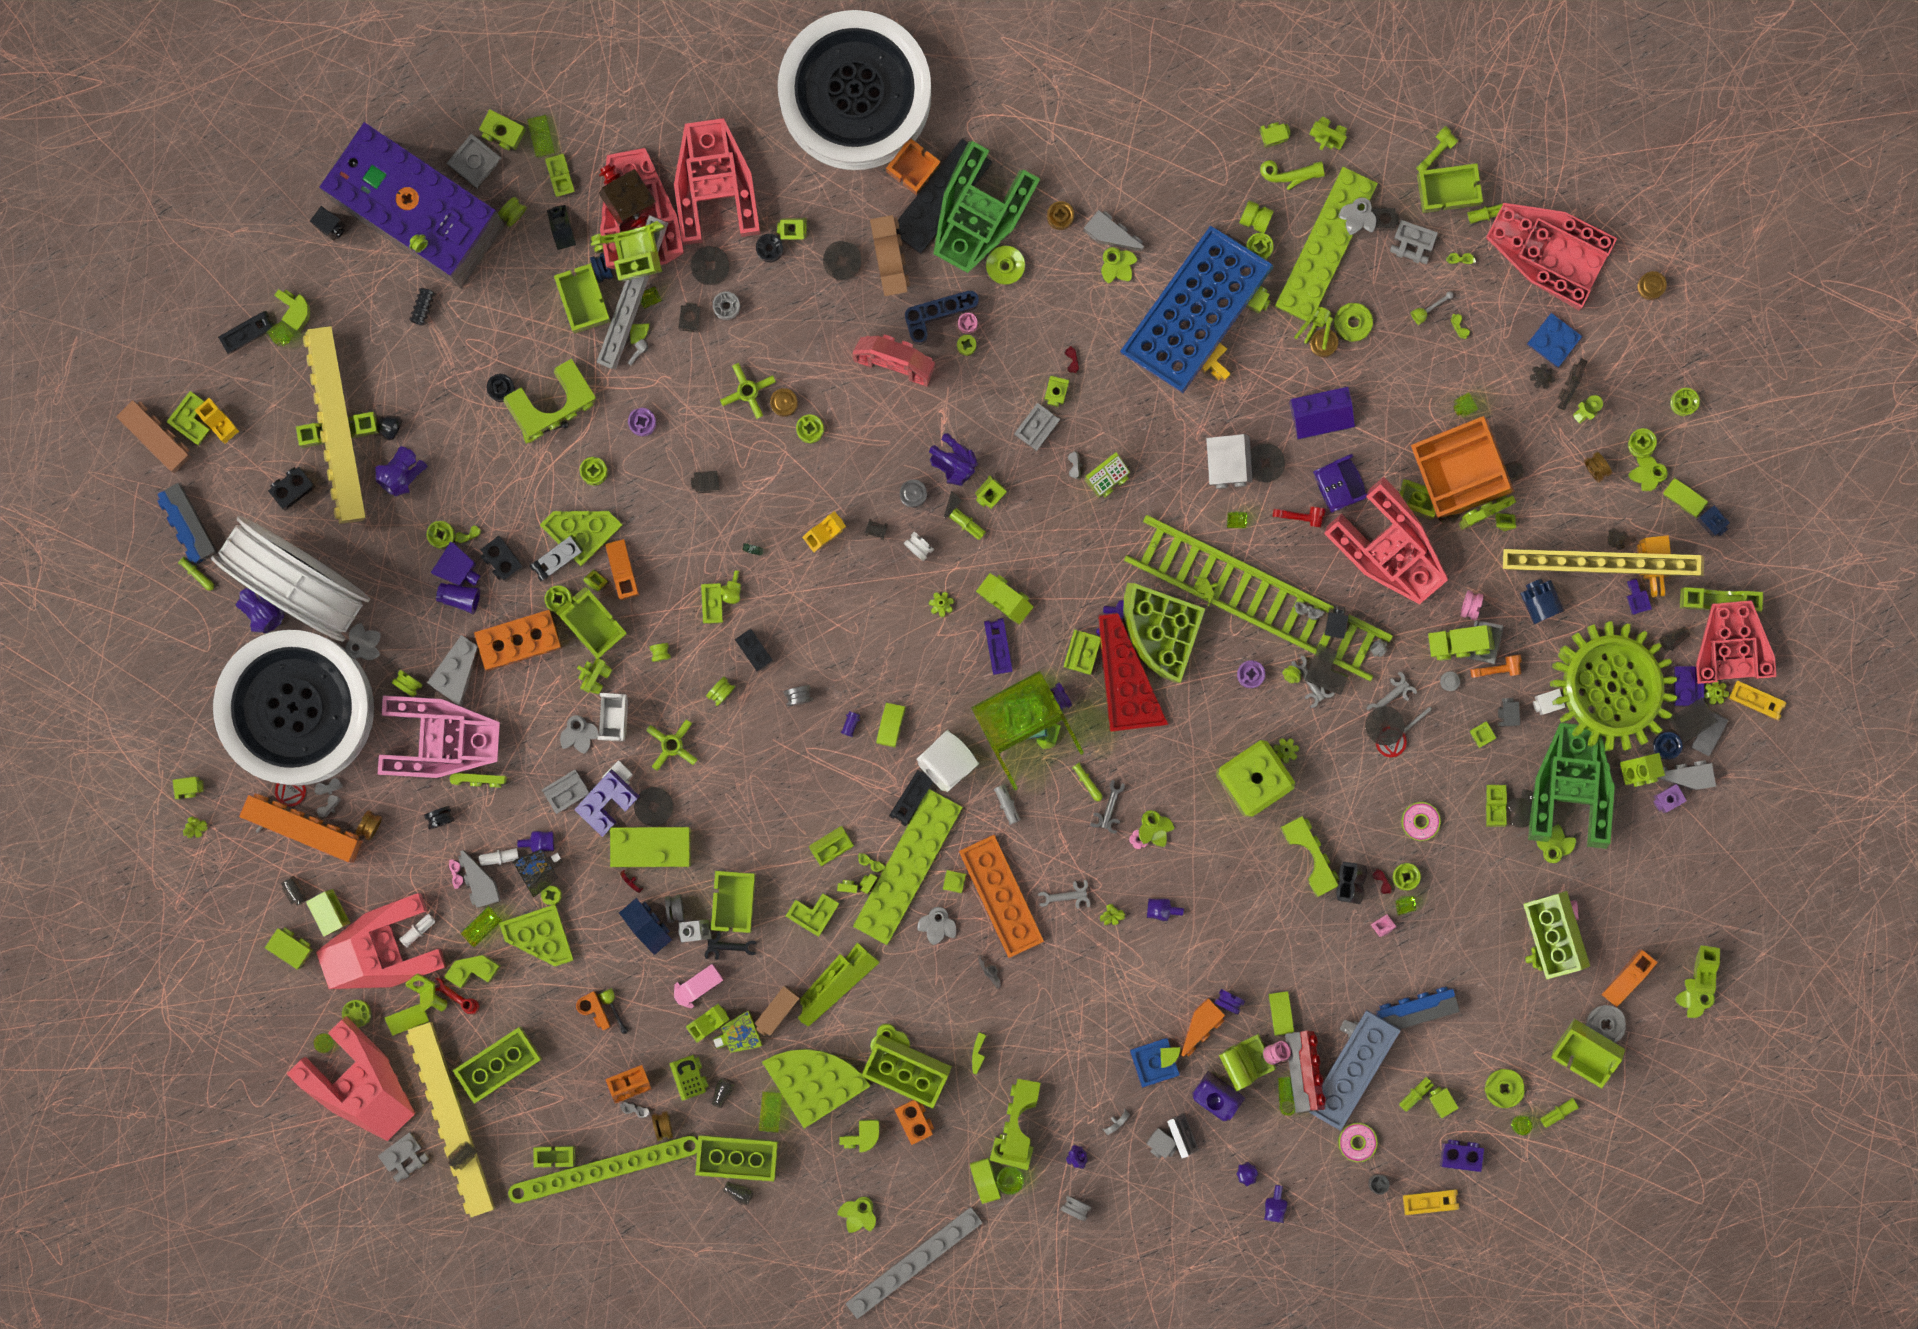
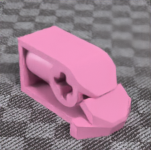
(697, 986)

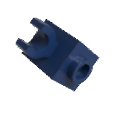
(1713, 521)

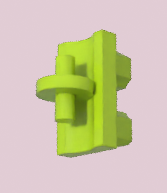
(1328, 136)
(1588, 408)
(597, 668)

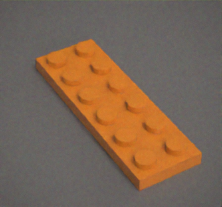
(1001, 896)

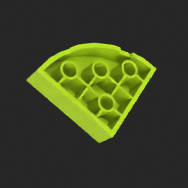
(1161, 629)
(814, 1082)

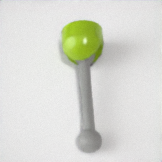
(1420, 315)

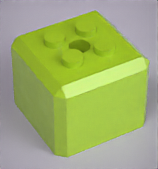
(1237, 781)

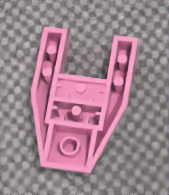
(449, 738)

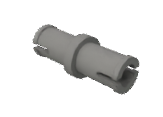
(1007, 804)

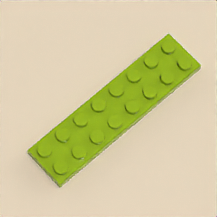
(1323, 247)
(907, 866)

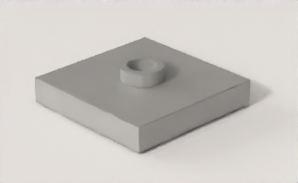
(474, 161)

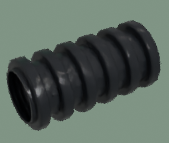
(422, 305)

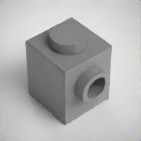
(694, 930)
(1161, 1144)

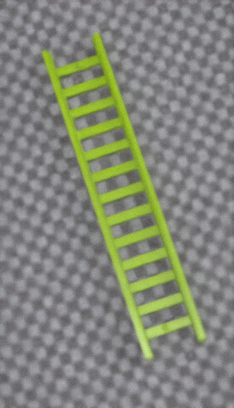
(1266, 580)

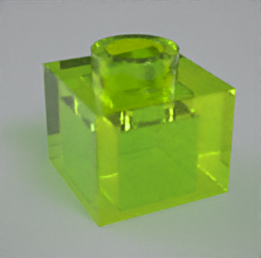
(280, 334)
(1464, 405)

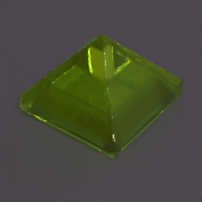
(650, 297)
(1236, 519)
(1405, 904)

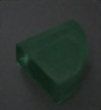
(752, 549)

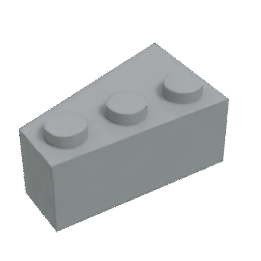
(455, 670)

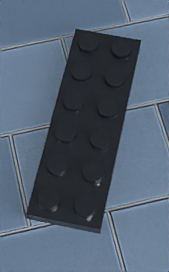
(921, 218)

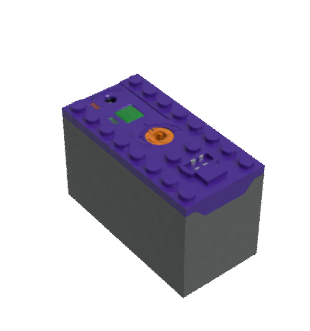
(406, 198)

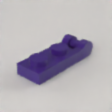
(998, 647)

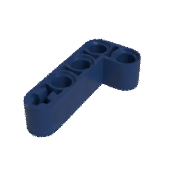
(943, 312)

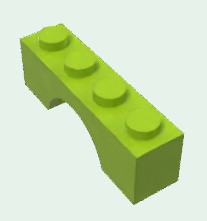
(359, 425)
(1703, 598)
(1299, 833)
(1016, 1143)

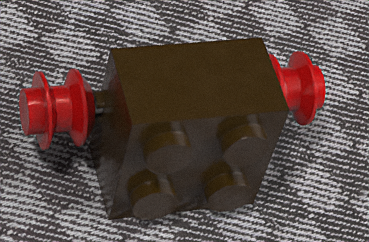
(625, 196)

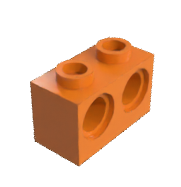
(628, 1084)
(909, 1123)

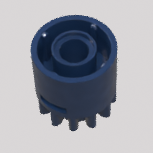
(1541, 600)

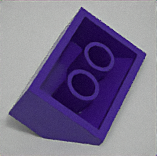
(1322, 413)

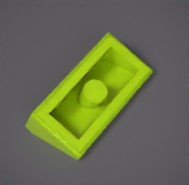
(831, 846)
(406, 1019)

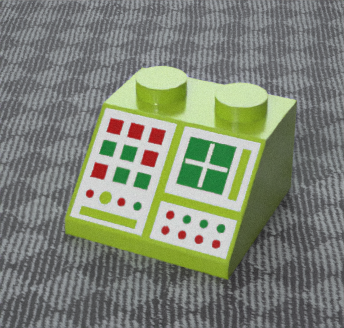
(1107, 475)

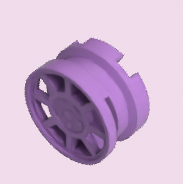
(642, 422)
(1251, 674)

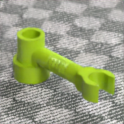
(1446, 139)

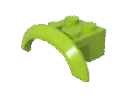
(635, 251)

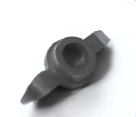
(990, 971)

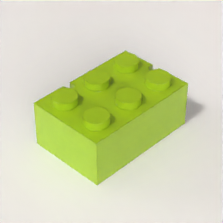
(1449, 188)
(582, 298)
(591, 623)
(1461, 642)
(734, 901)
(1590, 1053)

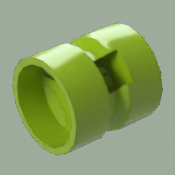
(1256, 217)

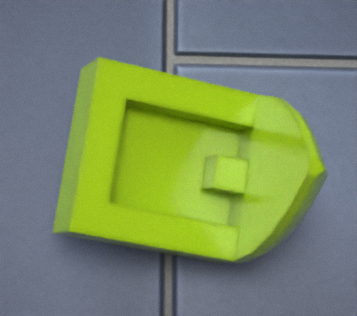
(1049, 741)

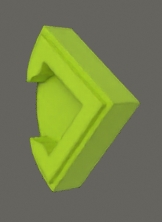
(638, 332)
(1169, 1056)

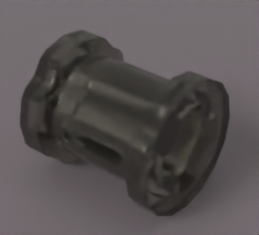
(876, 529)

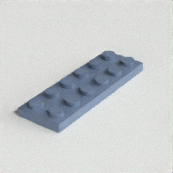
(1355, 1068)

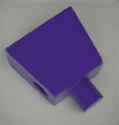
(456, 567)

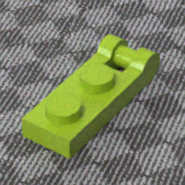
(477, 780)

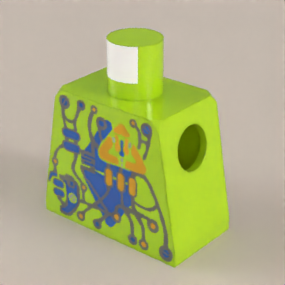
(739, 1034)

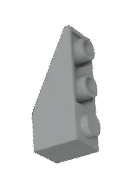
(1106, 232)
(1693, 777)
(482, 885)

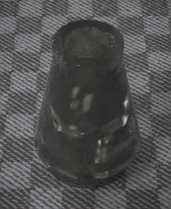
(1674, 638)
(723, 1090)
(739, 1193)

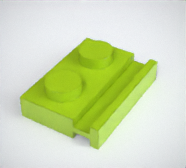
(1082, 652)

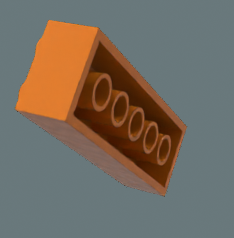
(302, 829)

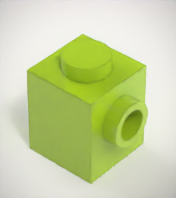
(1259, 300)

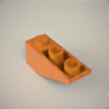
(622, 570)
(1629, 977)
(1202, 1021)

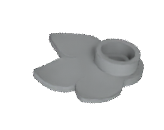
(1357, 219)
(365, 641)
(578, 737)
(937, 928)

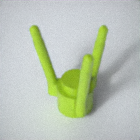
(1320, 317)

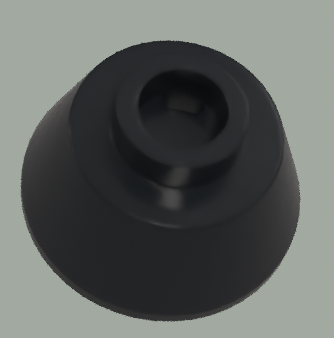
(390, 426)

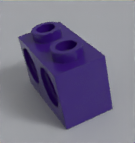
(1461, 1161)

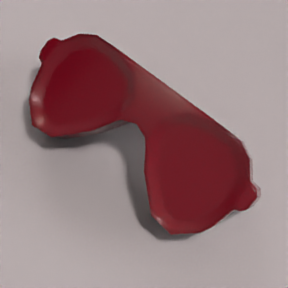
(1071, 353)
(630, 882)
(1386, 887)

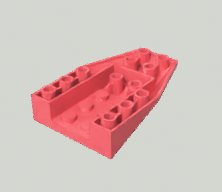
(1552, 249)

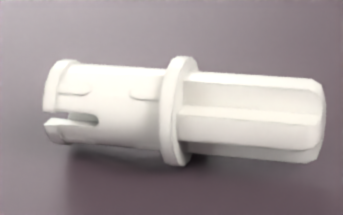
(498, 857)
(417, 930)

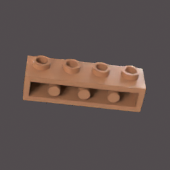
(153, 436)

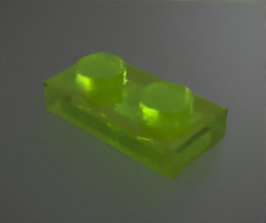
(541, 136)
(481, 926)
(770, 1111)

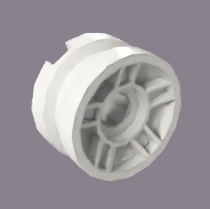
(918, 546)

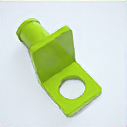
(427, 993)

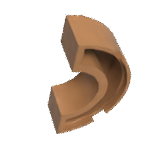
(888, 255)

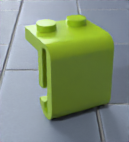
(1246, 1062)

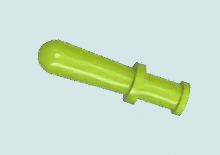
(202, 579)
(1093, 790)

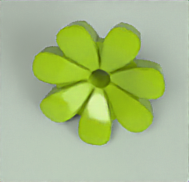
(941, 608)
(1711, 693)
(1291, 750)
(195, 827)
(1112, 915)
(1535, 959)

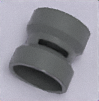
(1378, 1184)

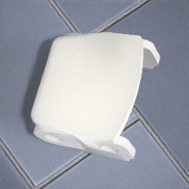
(613, 717)
(947, 761)

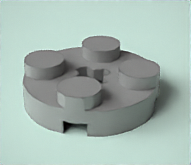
(1605, 1013)

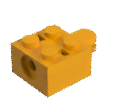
(1655, 545)

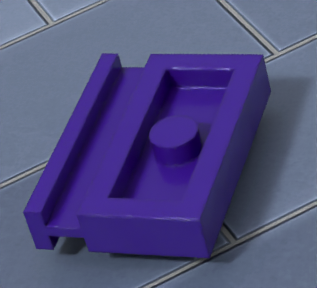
(1686, 686)

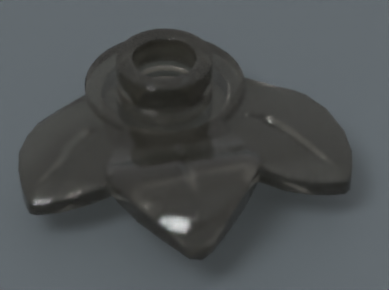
(1521, 808)

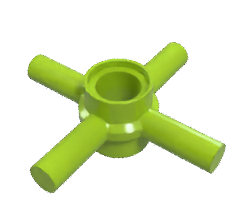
(743, 383)
(679, 750)

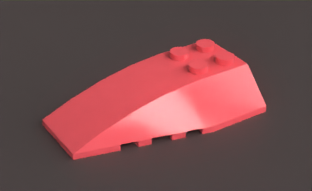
(640, 161)

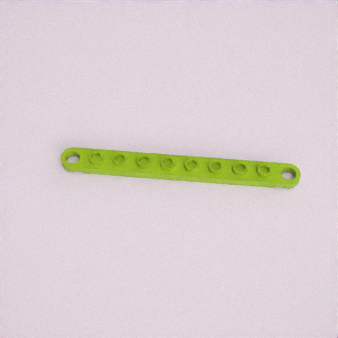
(603, 1169)

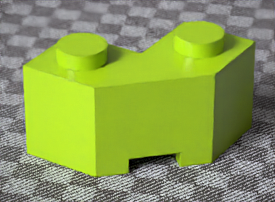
(1005, 598)
(464, 968)

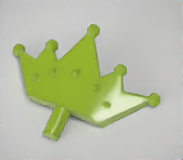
(1205, 588)

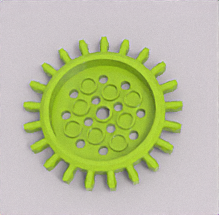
(1645, 698)

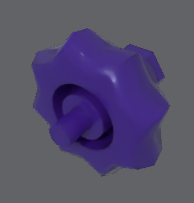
(1077, 1157)
(1247, 1174)

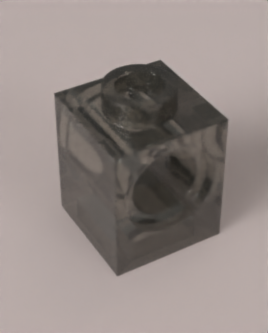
(1390, 212)
(690, 326)
(705, 482)

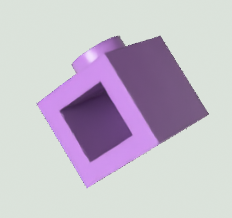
(1669, 798)

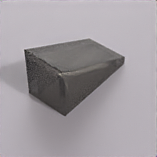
(953, 503)

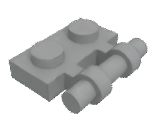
(1416, 236)
(399, 1152)

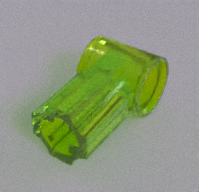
(1285, 1094)

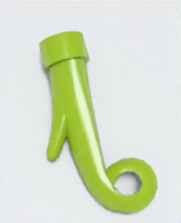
(1296, 176)

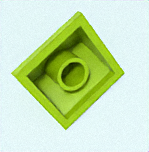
(1417, 499)

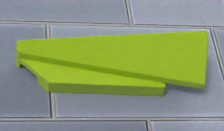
(835, 982)

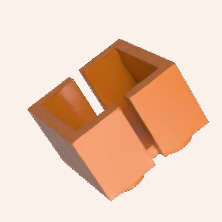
(913, 167)

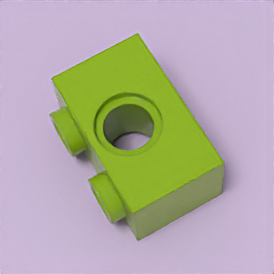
(493, 122)

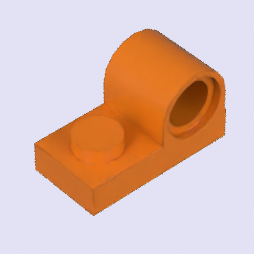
(600, 1019)

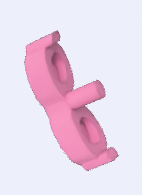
(455, 867)

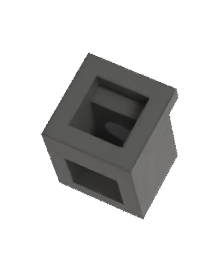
(1509, 713)

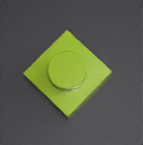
(1482, 734)
(954, 881)
(867, 883)
(847, 886)

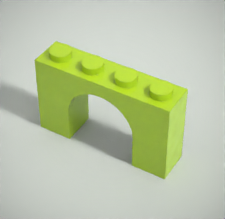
(534, 422)

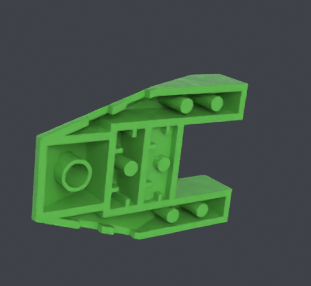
(972, 220)
(1574, 775)

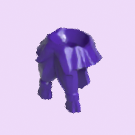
(956, 465)
(396, 476)
(262, 613)

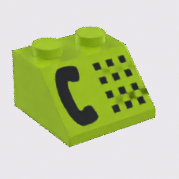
(688, 1077)

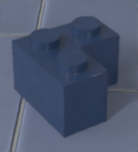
(646, 925)

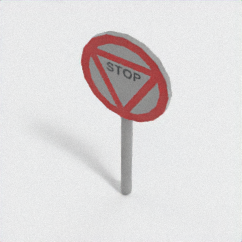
(1397, 748)
(289, 795)

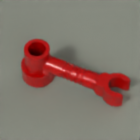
(1314, 517)
(474, 1005)

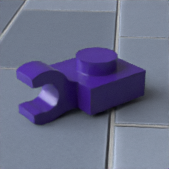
(1638, 600)

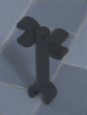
(714, 945)

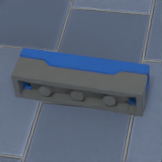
(187, 523)
(1420, 1010)

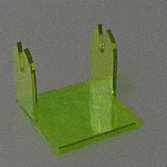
(1018, 715)

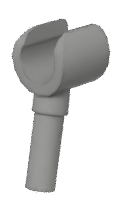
(642, 347)

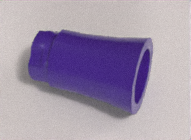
(459, 597)

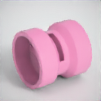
(969, 321)
(1276, 1052)

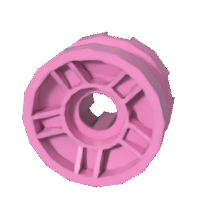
(1471, 605)

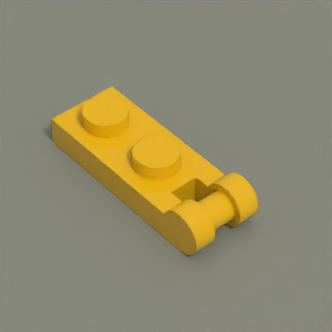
(1756, 700)
(1430, 1202)

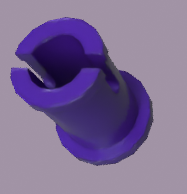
(850, 723)

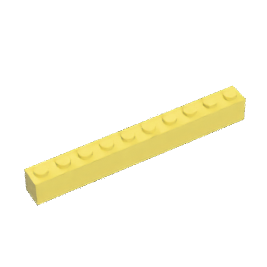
(335, 425)
(1603, 562)
(449, 1115)

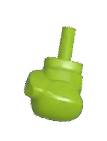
(731, 591)

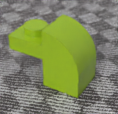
(298, 311)
(1705, 969)
(707, 1023)
(867, 1136)

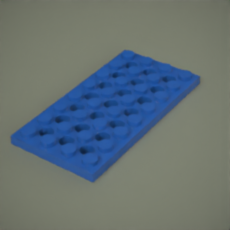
(1194, 296)

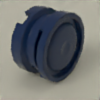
(599, 269)
(1668, 745)

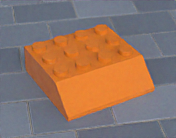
(1462, 468)

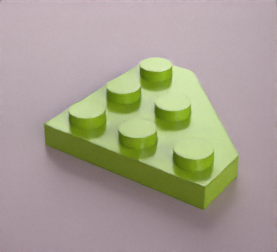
(1485, 511)
(589, 528)
(539, 935)

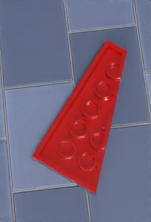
(1127, 688)

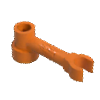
(1512, 666)

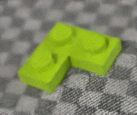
(184, 419)
(815, 919)

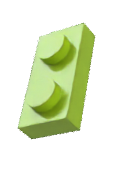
(711, 603)

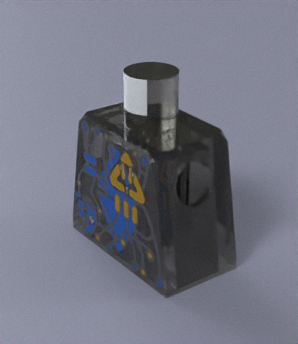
(537, 870)

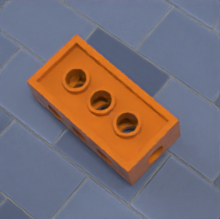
(508, 631)

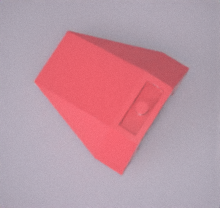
(1734, 645)

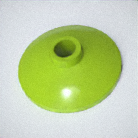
(1007, 255)

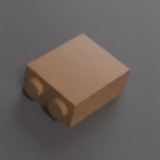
(776, 1011)

